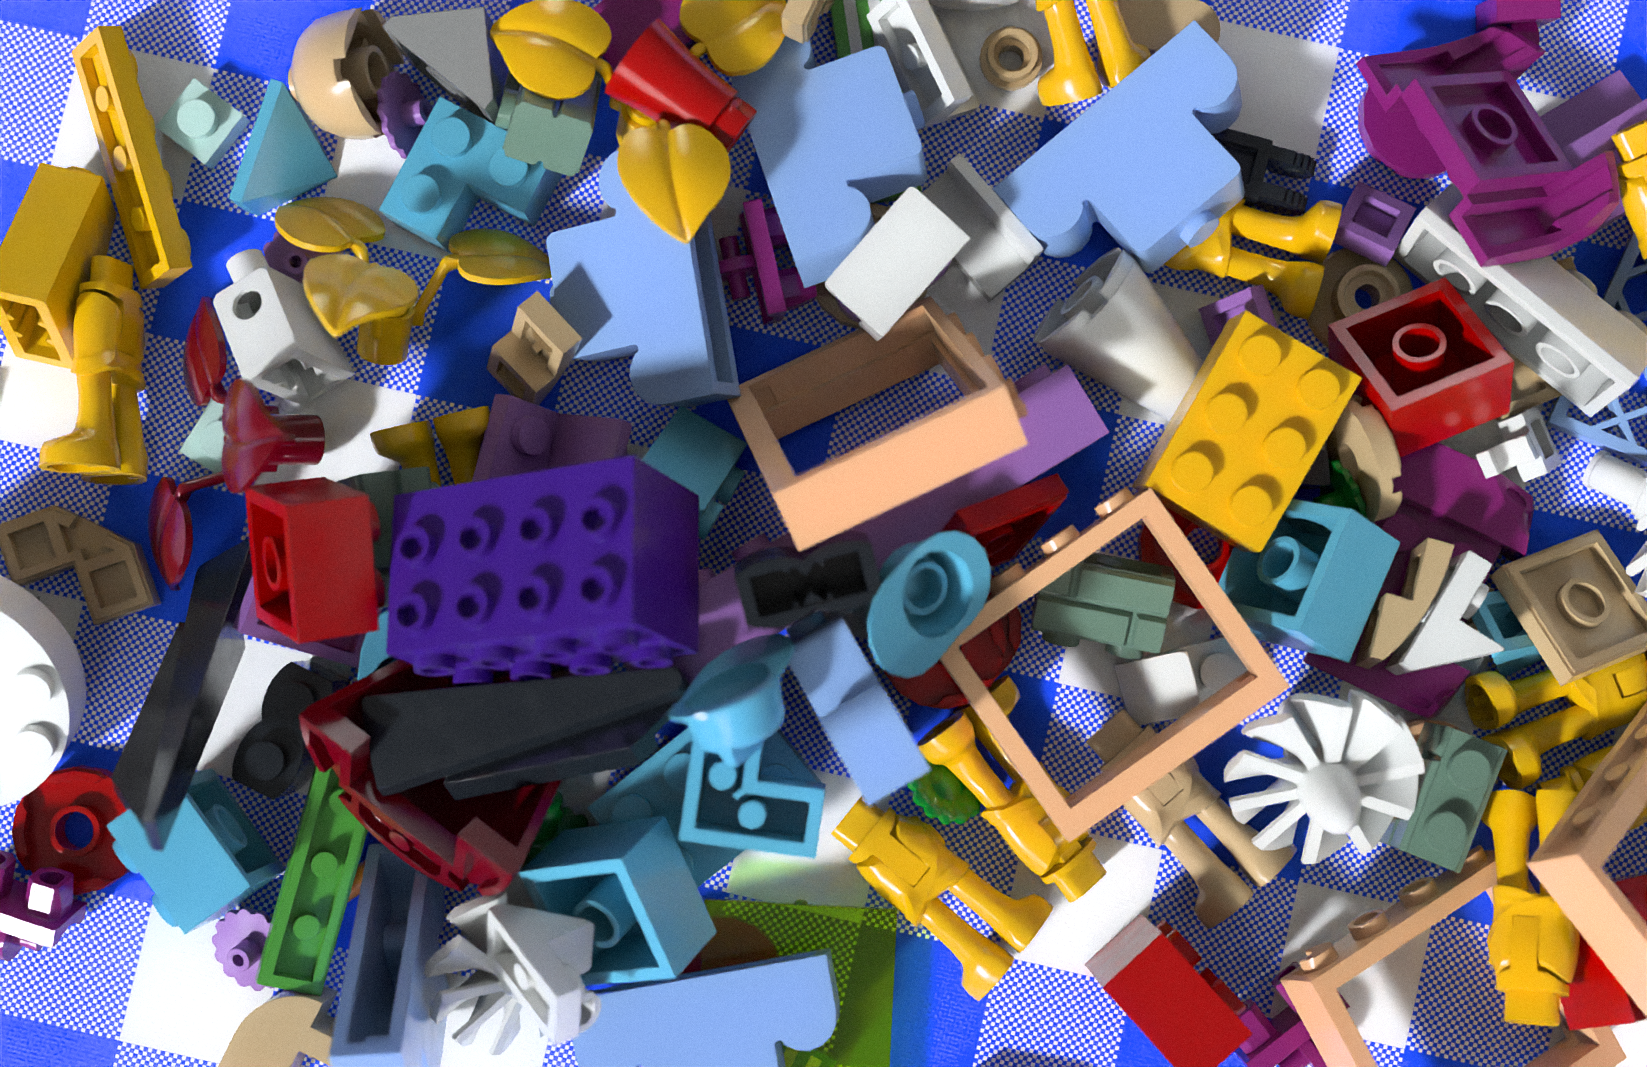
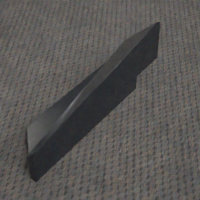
(185, 697)
(518, 731)

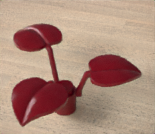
(253, 439)

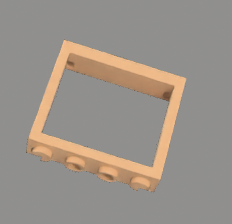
(897, 463)
(1171, 745)
(1580, 844)
(1382, 932)

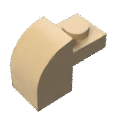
(284, 1032)

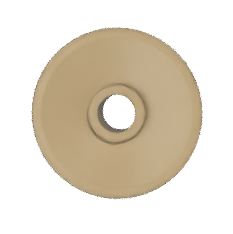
(1344, 275)

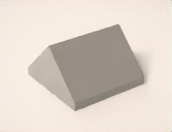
(455, 55)

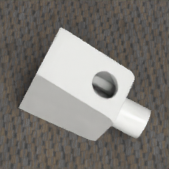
(277, 332)

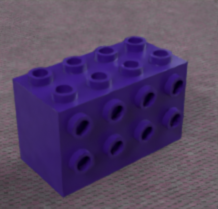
(545, 573)

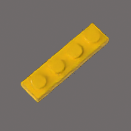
(131, 157)

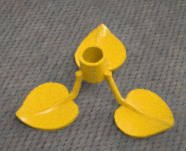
(667, 171)
(382, 298)

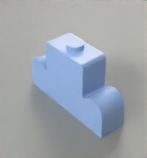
(831, 147)
(1139, 159)
(646, 298)
(853, 706)
(384, 986)
(716, 1016)

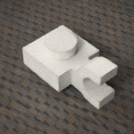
(1521, 446)

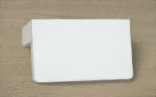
(924, 58)
(998, 243)
(896, 262)

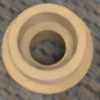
(1017, 41)

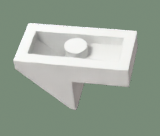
(1440, 634)
(1176, 680)
(542, 964)

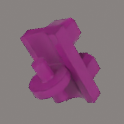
(775, 289)
(35, 911)
(1281, 1039)

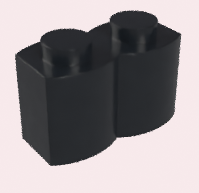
(787, 584)
(273, 752)

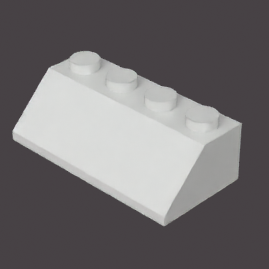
(1533, 310)

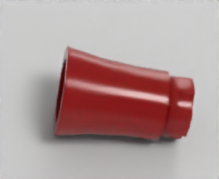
(674, 85)

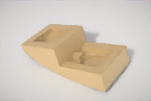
(534, 351)
(1397, 616)

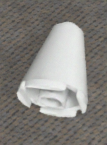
(1122, 335)

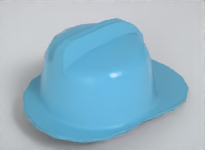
(926, 601)
(737, 698)

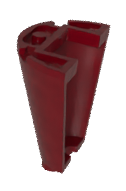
(444, 838)

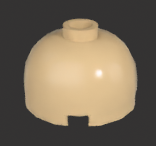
(341, 69)

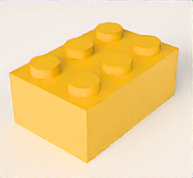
(1247, 432)

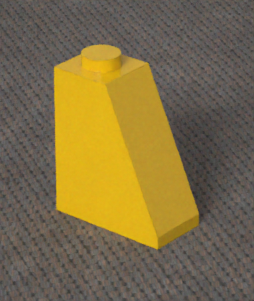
(47, 256)

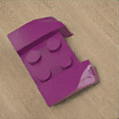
(1496, 149)
(1452, 503)

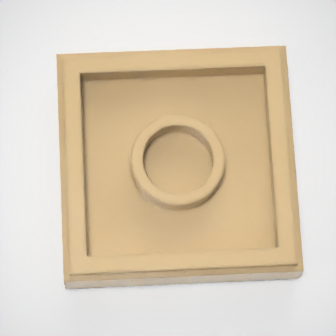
(1576, 606)

